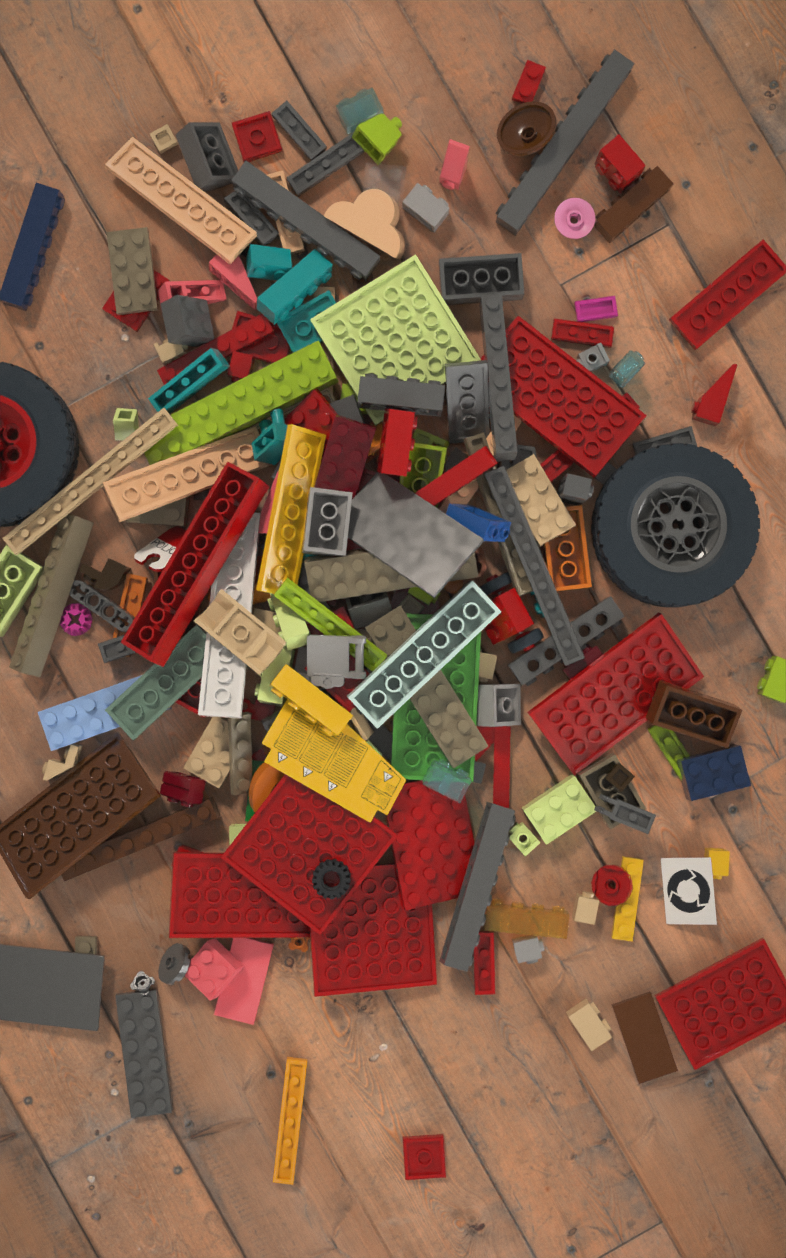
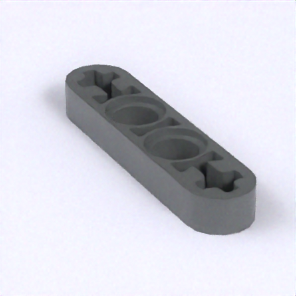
(103, 604)

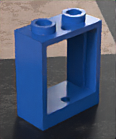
(480, 522)

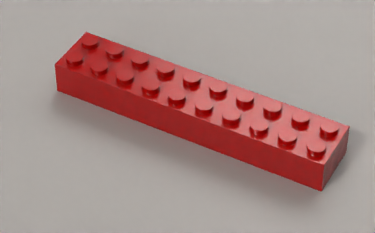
(195, 564)

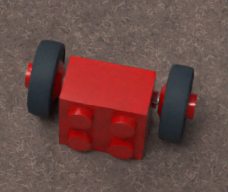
(513, 616)

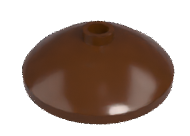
(526, 128)

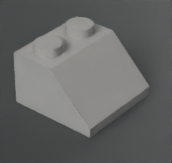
(499, 705)

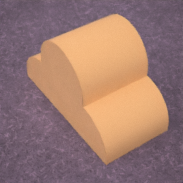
(372, 219)

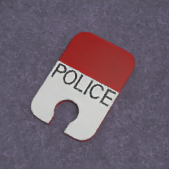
(160, 547)

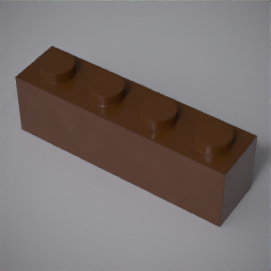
(633, 204)

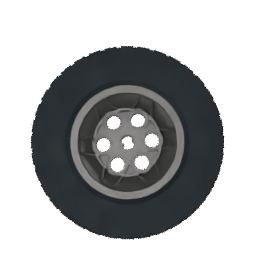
(636, 555)

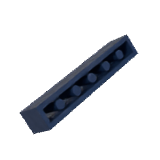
(31, 246)

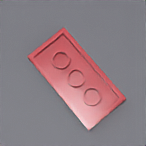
(243, 994)

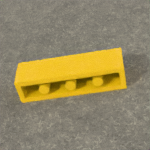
(310, 700)

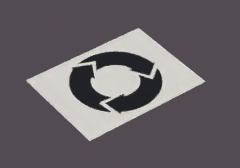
(688, 891)

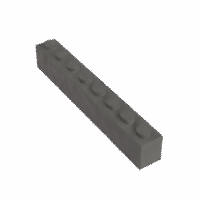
(306, 221)
(498, 377)
(477, 887)

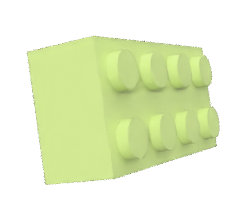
(17, 580)

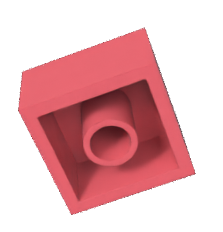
(213, 969)

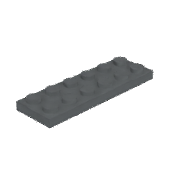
(144, 1053)

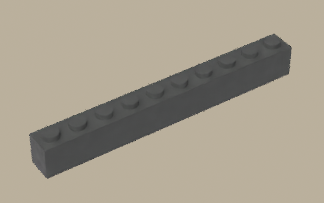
(565, 141)

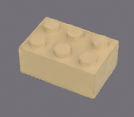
(211, 753)

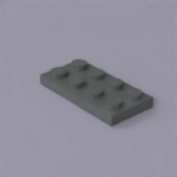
(467, 400)

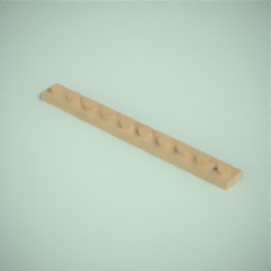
(90, 481)

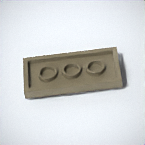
(132, 271)

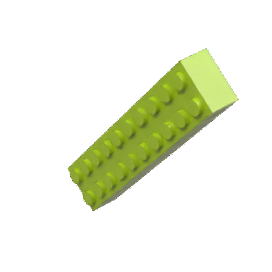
(246, 402)

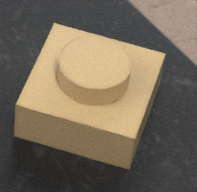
(163, 139)

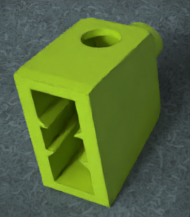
(378, 136)

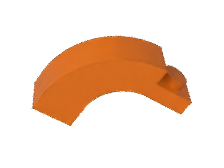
(262, 783)

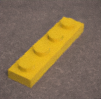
(626, 912)

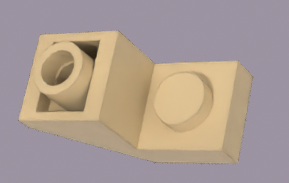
(56, 767)

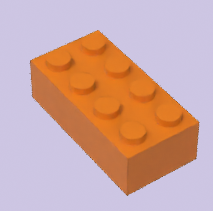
(568, 555)

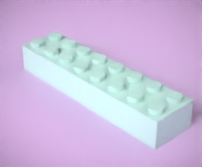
(424, 654)

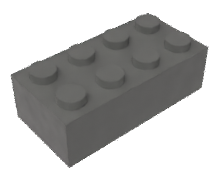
(468, 278)
(401, 395)

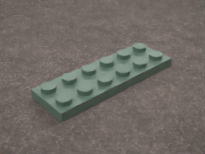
(160, 686)

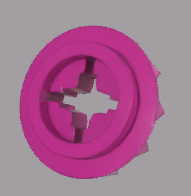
(85, 619)

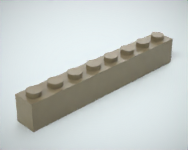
(51, 595)

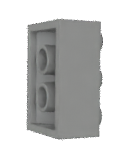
(327, 522)

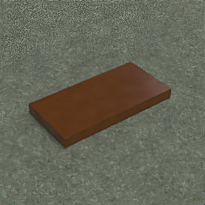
(644, 1037)

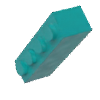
(294, 286)
(189, 381)

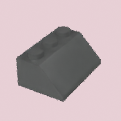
(207, 155)

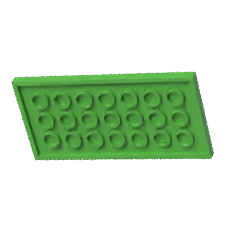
(411, 740)

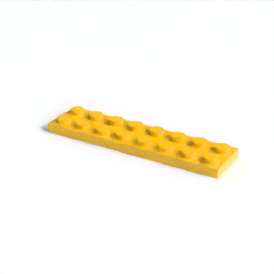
(286, 526)

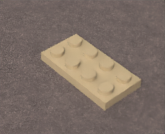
(539, 501)

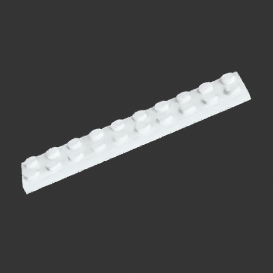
(222, 671)

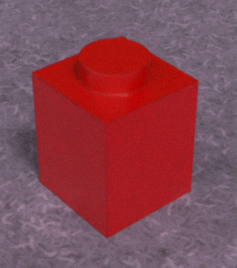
(240, 366)

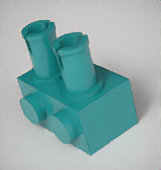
(270, 443)

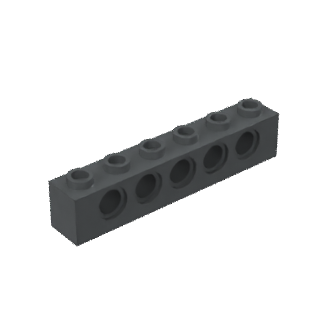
(612, 619)

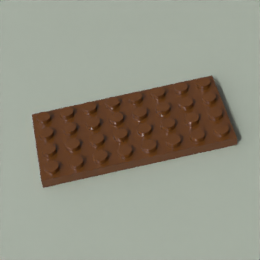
(75, 815)

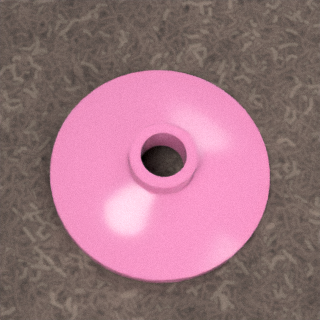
(577, 209)

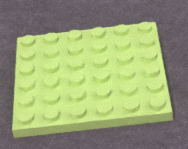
(394, 329)

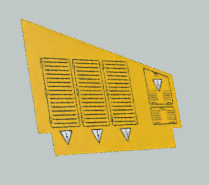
(333, 766)

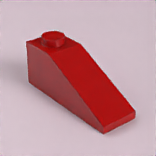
(712, 403)

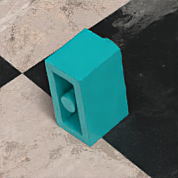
(268, 262)

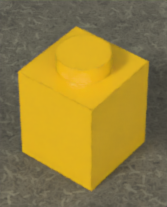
(719, 861)

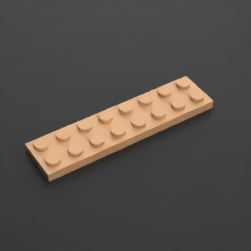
(181, 200)
(180, 475)

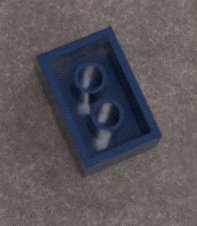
(713, 772)

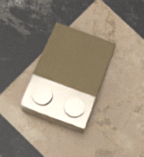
(172, 515)

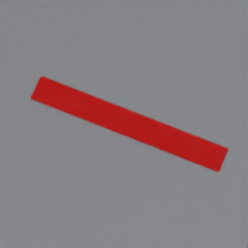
(501, 774)

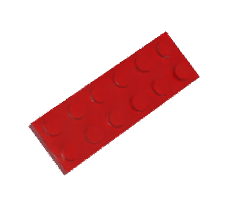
(729, 294)

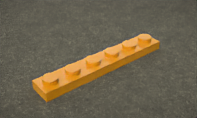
(290, 1120)

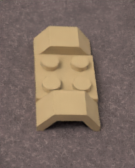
(241, 632)

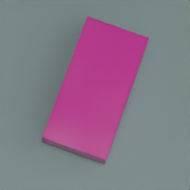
(595, 309)

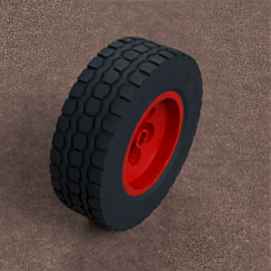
(45, 444)

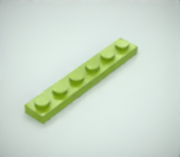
(326, 620)

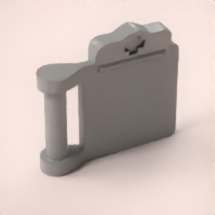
(330, 659)

